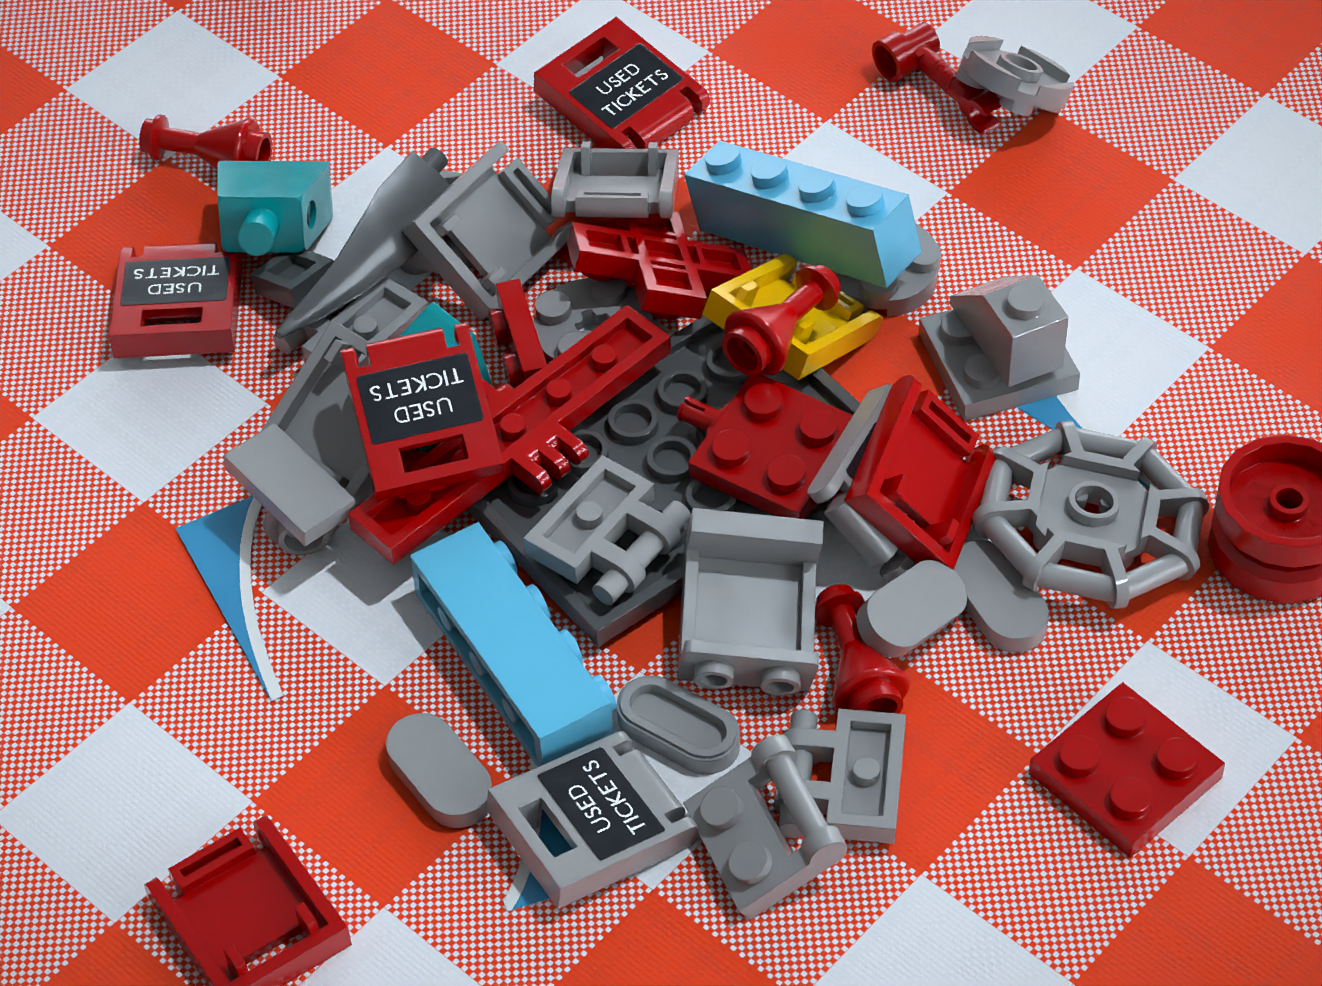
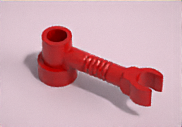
(916, 51)

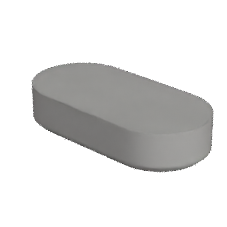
(997, 600)
(911, 608)
(678, 724)
(439, 770)

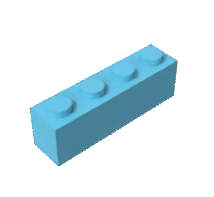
(804, 213)
(512, 645)

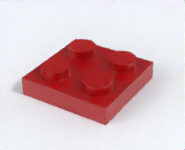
(1126, 769)

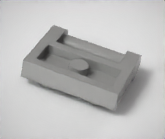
(746, 838)

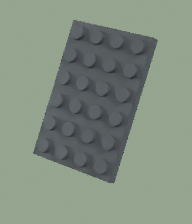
(646, 437)

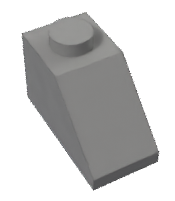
(1015, 325)

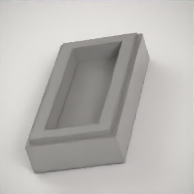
(289, 484)

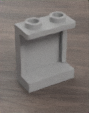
(749, 601)

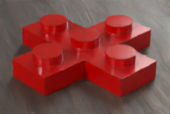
(654, 253)

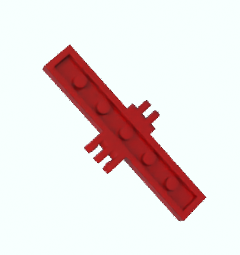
(530, 429)

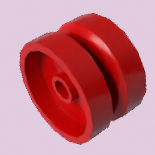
(1270, 519)

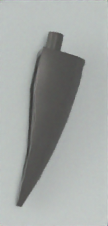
(376, 242)

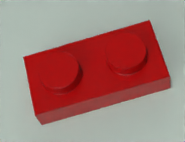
(514, 326)

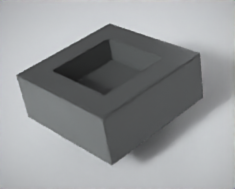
(290, 276)

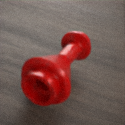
(229, 142)
(761, 337)
(864, 675)

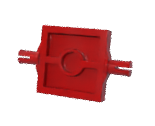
(764, 445)

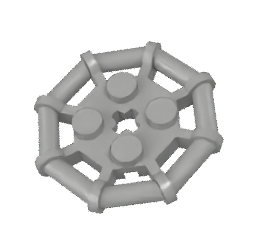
(1100, 472)

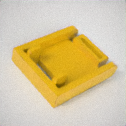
(818, 335)

